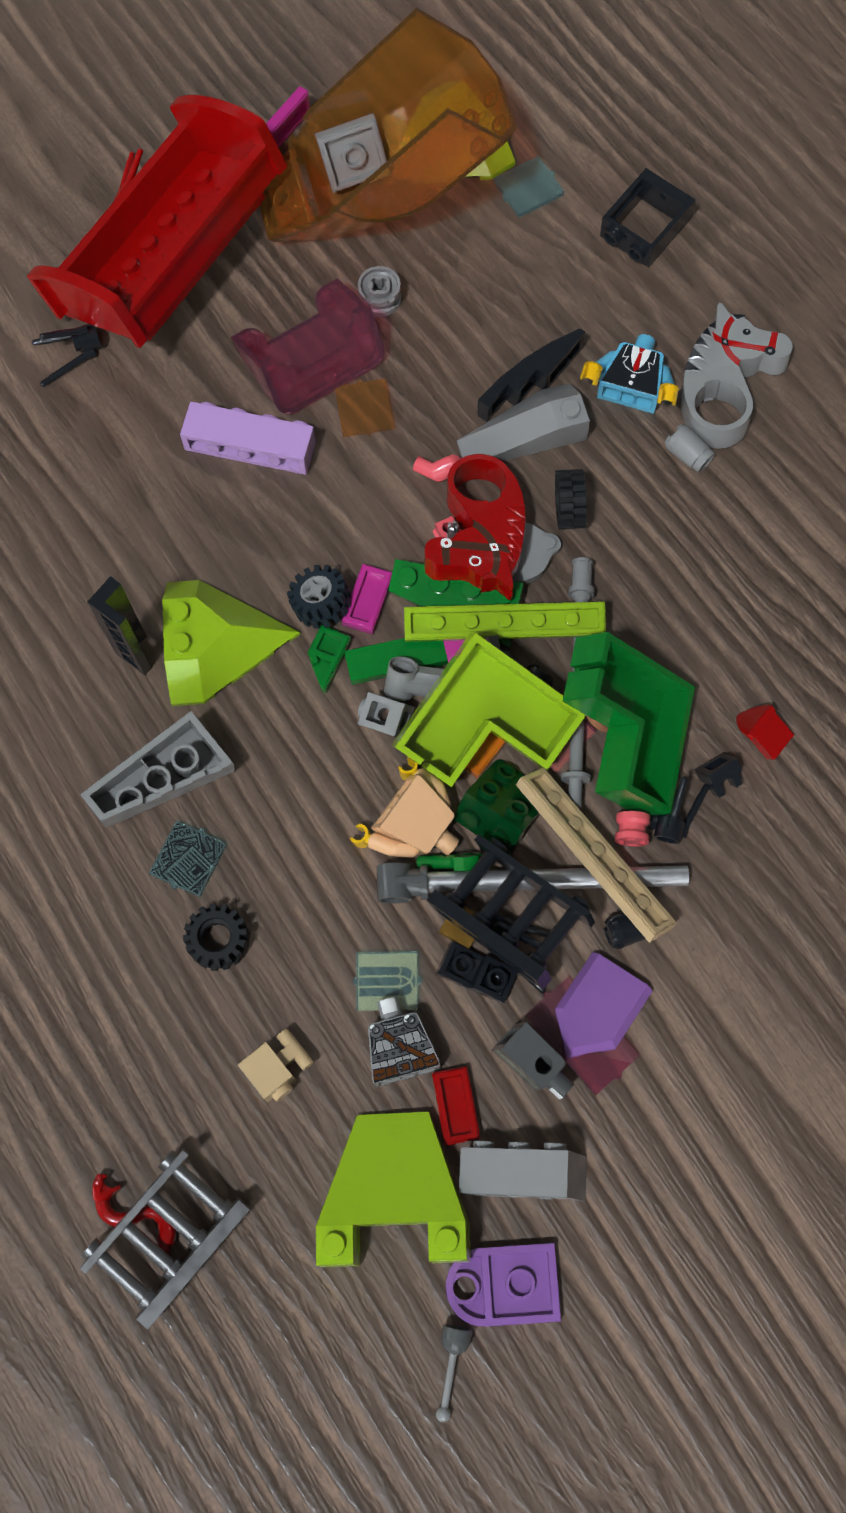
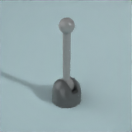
(455, 1341)

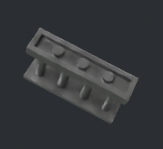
(175, 1271)

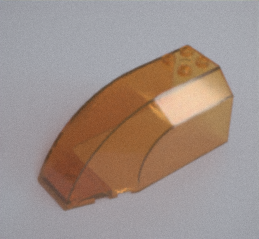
(436, 118)

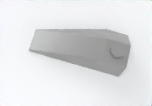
(534, 425)

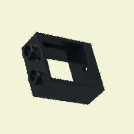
(649, 188)

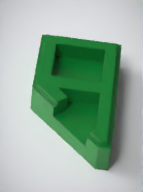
(327, 654)

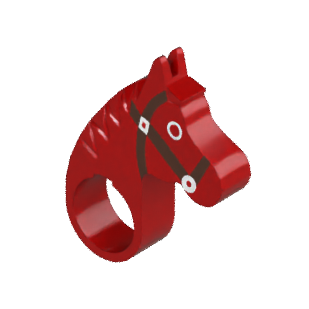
(492, 533)

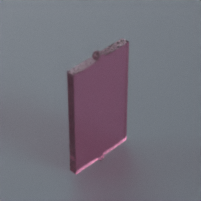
(594, 1068)

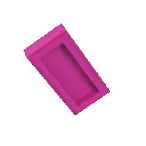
(289, 115)
(367, 599)

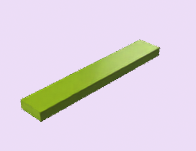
(504, 620)

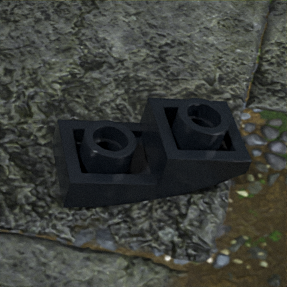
(477, 972)

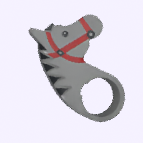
(717, 369)

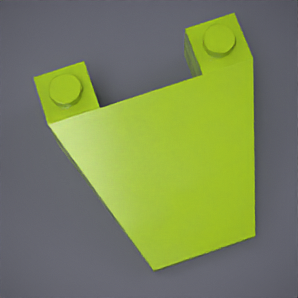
(389, 1177)

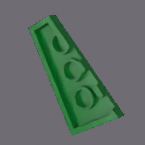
(416, 587)

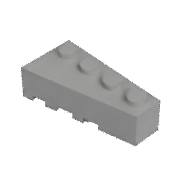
(158, 772)

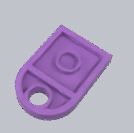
(510, 1284)

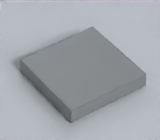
(351, 152)

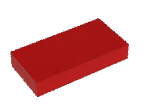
(456, 1106)

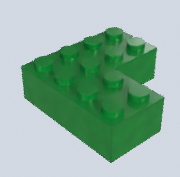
(644, 716)

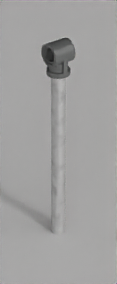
(399, 882)

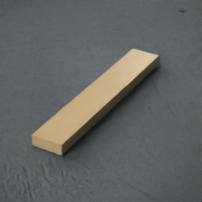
(596, 854)

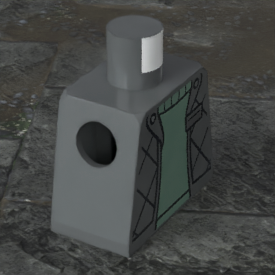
(522, 1048)

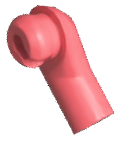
(436, 471)

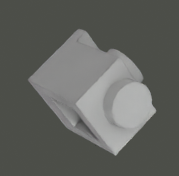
(371, 712)

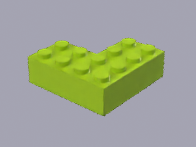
(481, 695)

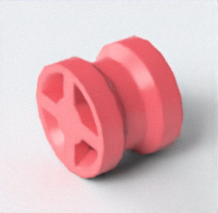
(632, 828)

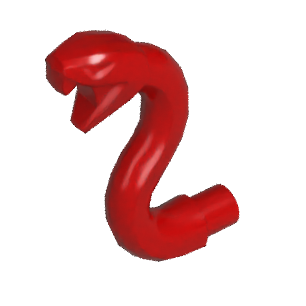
(102, 1194)

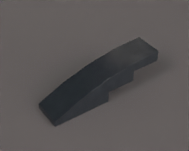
(537, 369)

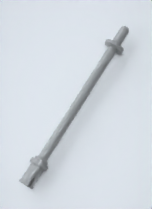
(579, 591)

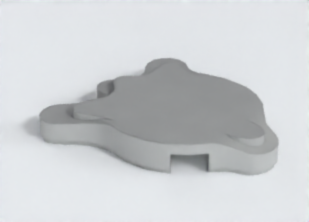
(536, 554)

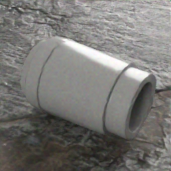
(689, 448)

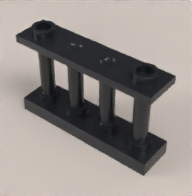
(505, 945)

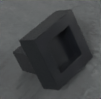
(718, 770)

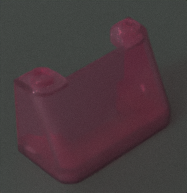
(316, 353)

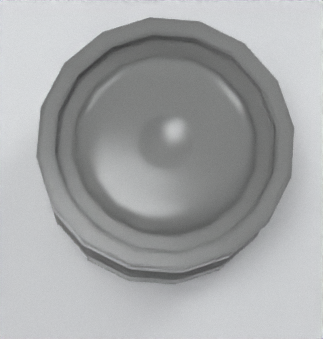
(380, 290)

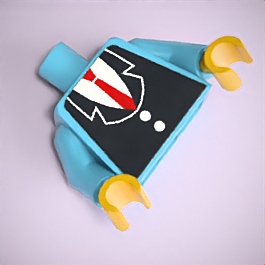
(633, 376)

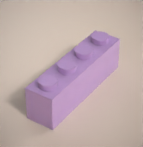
(248, 437)

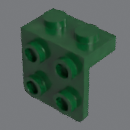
(497, 806)

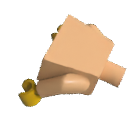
(413, 818)

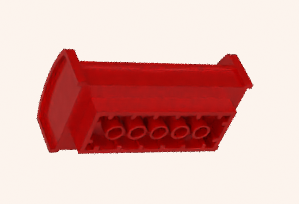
(166, 222)

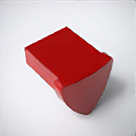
(764, 730)

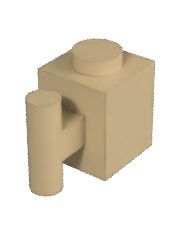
(269, 1071)

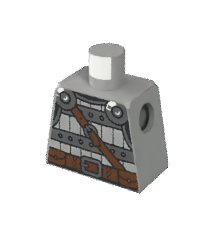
(399, 1045)

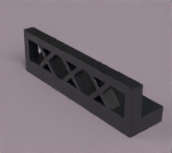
(120, 623)

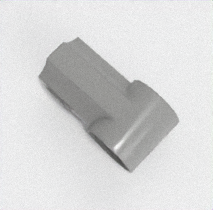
(408, 679)

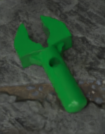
(461, 862)

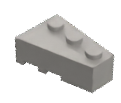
(522, 1171)

